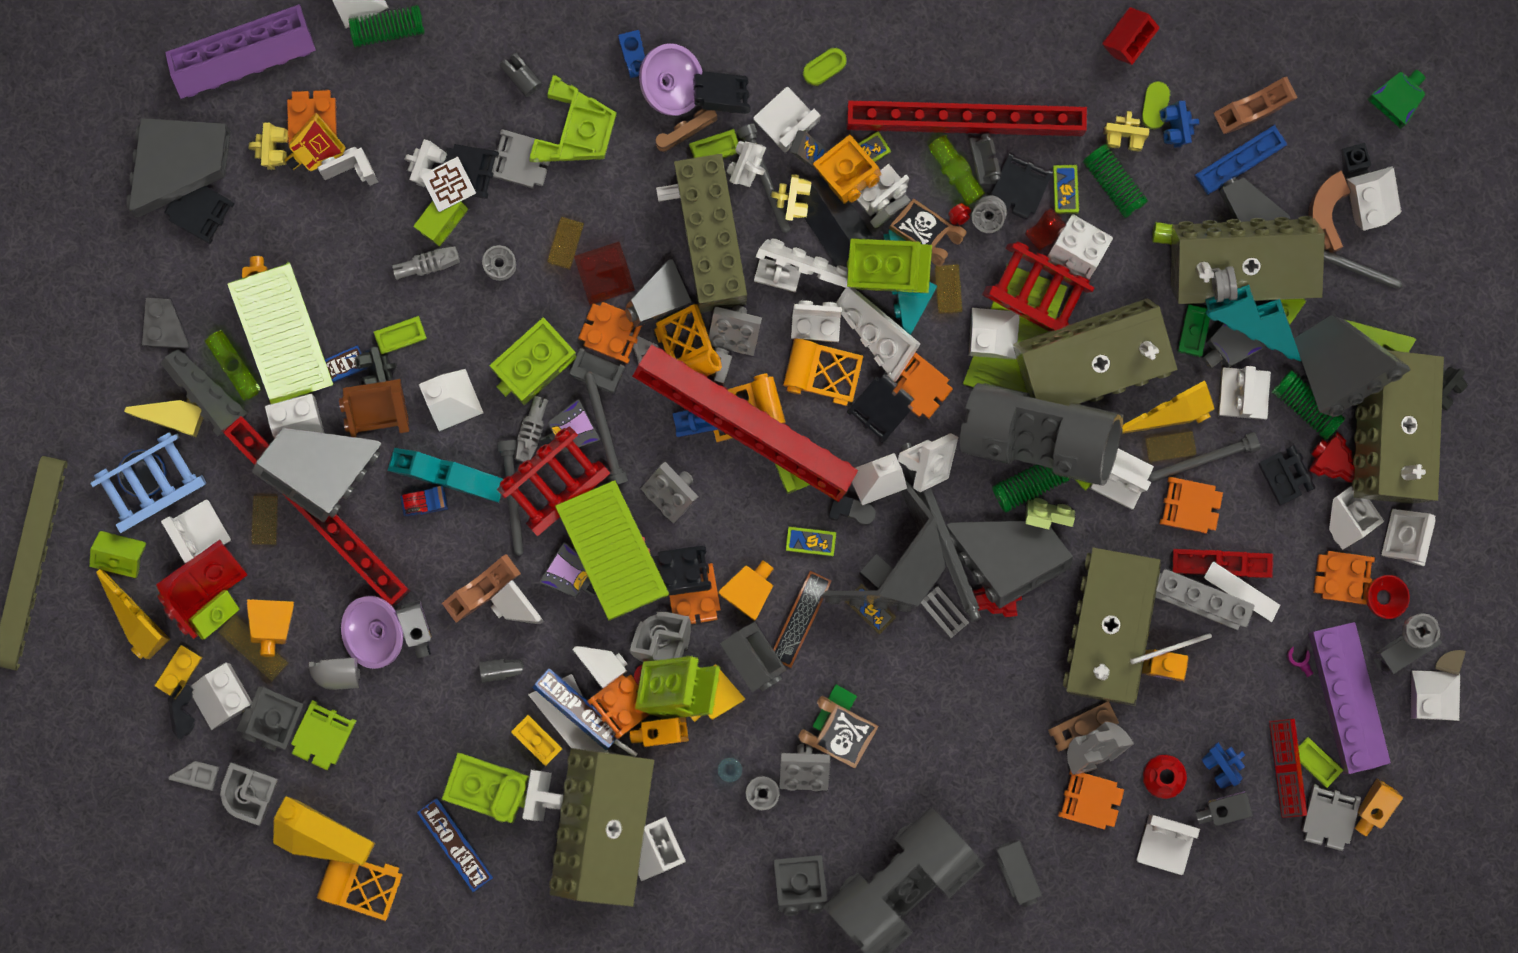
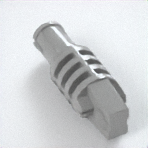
(427, 263)
(530, 430)

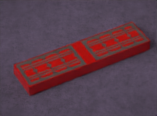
(1288, 768)

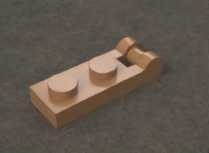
(685, 130)
(1083, 724)

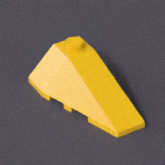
(1182, 409)
(137, 626)
(312, 834)

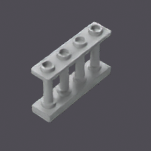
(1203, 600)

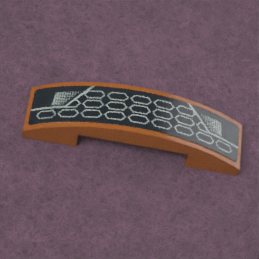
(801, 618)

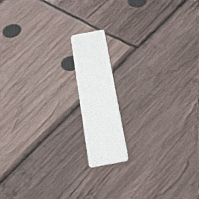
(1238, 588)

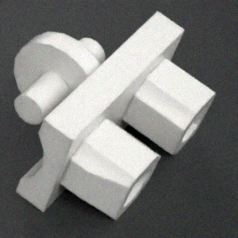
(423, 160)
(748, 164)
(776, 275)

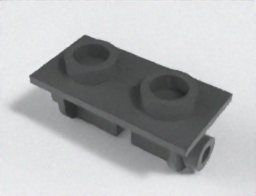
(986, 166)

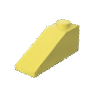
(173, 414)

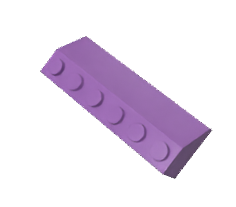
(240, 51)
(1349, 698)

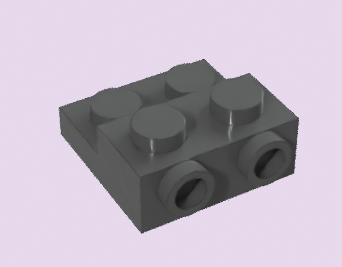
(270, 719)
(800, 885)

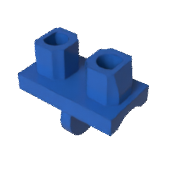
(1181, 124)
(690, 424)
(1230, 774)

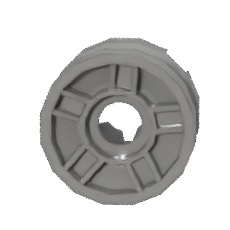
(994, 222)
(499, 273)
(1224, 284)
(1413, 637)
(762, 783)

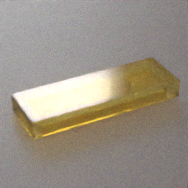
(238, 635)

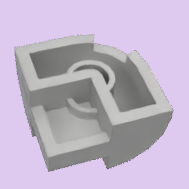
(661, 637)
(336, 673)
(1098, 746)
(247, 793)

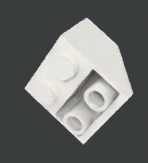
(659, 850)

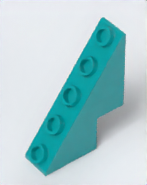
(910, 304)
(1261, 323)
(445, 474)

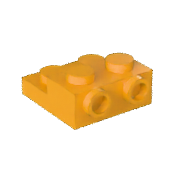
(848, 169)

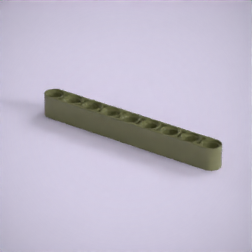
(29, 558)

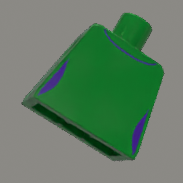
(1399, 97)

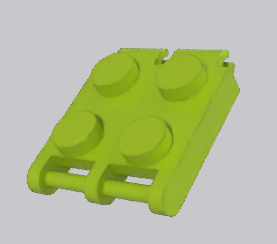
(322, 736)

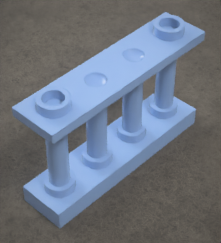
(169, 493)

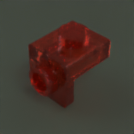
(1046, 229)

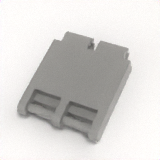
(515, 161)
(1330, 818)

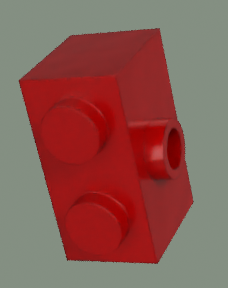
(1131, 35)

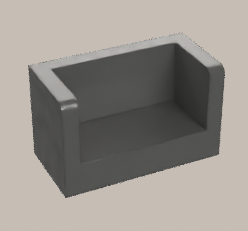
(606, 373)

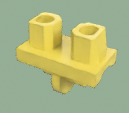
(1116, 131)
(266, 146)
(797, 186)

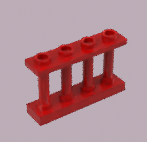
(1019, 303)
(592, 476)

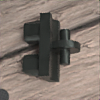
(378, 366)
(1454, 381)

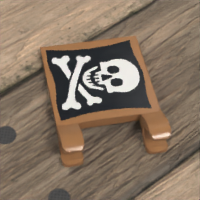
(924, 226)
(843, 734)

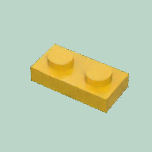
(180, 667)
(536, 740)

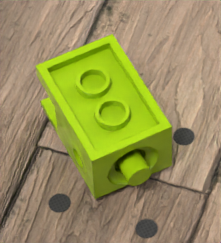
(889, 265)
(532, 362)
(677, 688)
(476, 783)

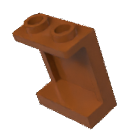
(374, 407)

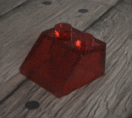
(604, 273)

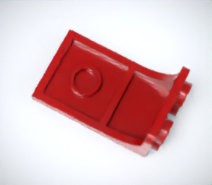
(198, 583)

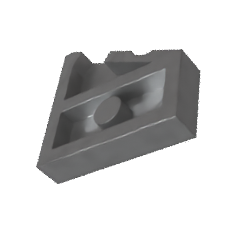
(162, 325)

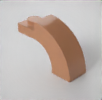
(1256, 106)
(1322, 207)
(481, 589)

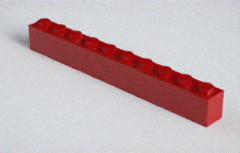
(966, 118)
(745, 423)
(333, 529)

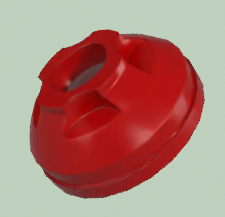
(1397, 592)
(1152, 780)

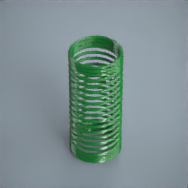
(355, 29)
(1101, 153)
(1286, 382)
(1048, 481)

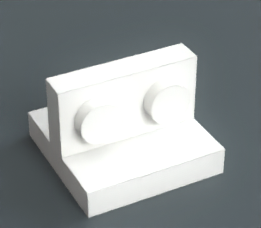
(1244, 393)
(930, 460)
(1126, 480)
(1409, 536)
(539, 797)

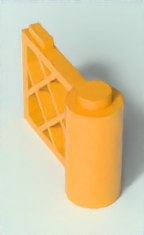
(703, 359)
(803, 368)
(763, 396)
(339, 880)

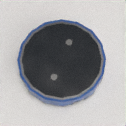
(143, 474)

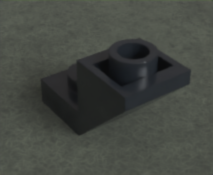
(1355, 161)
(181, 721)

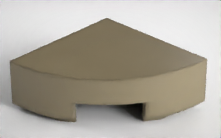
(1451, 662)

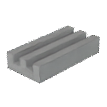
(930, 596)

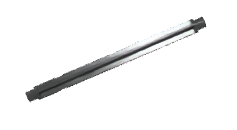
(949, 552)

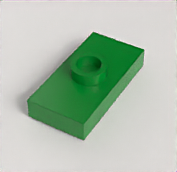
(839, 696)

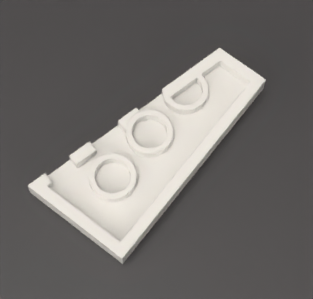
(803, 263)
(878, 332)
(567, 729)

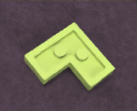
(1041, 514)

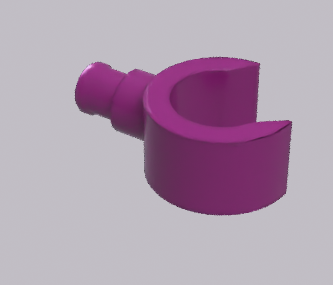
(1304, 665)

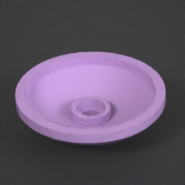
(677, 68)
(363, 632)

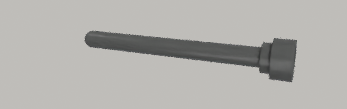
(748, 134)
(1362, 270)
(1249, 443)
(507, 450)
(616, 473)

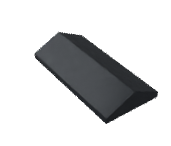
(833, 221)

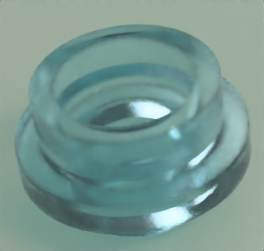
(736, 775)

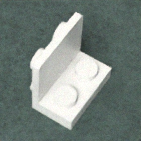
(785, 117)
(352, 158)
(888, 187)
(1080, 247)
(816, 322)
(195, 530)
(1166, 844)

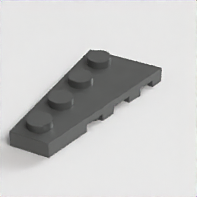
(210, 397)

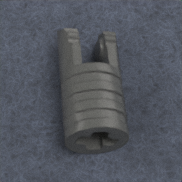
(523, 77)
(500, 669)

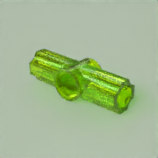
(956, 170)
(224, 353)

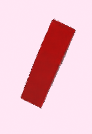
(1238, 563)

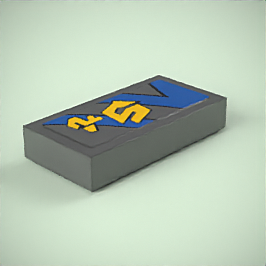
(807, 148)

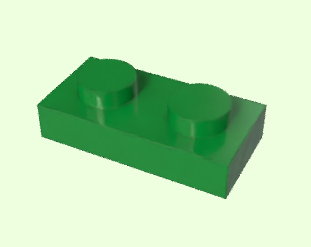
(1194, 331)

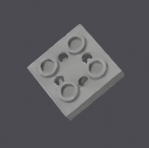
(734, 330)
(670, 491)
(804, 770)

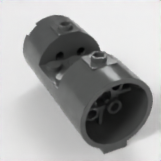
(1070, 439)
(931, 859)

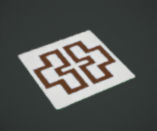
(448, 184)

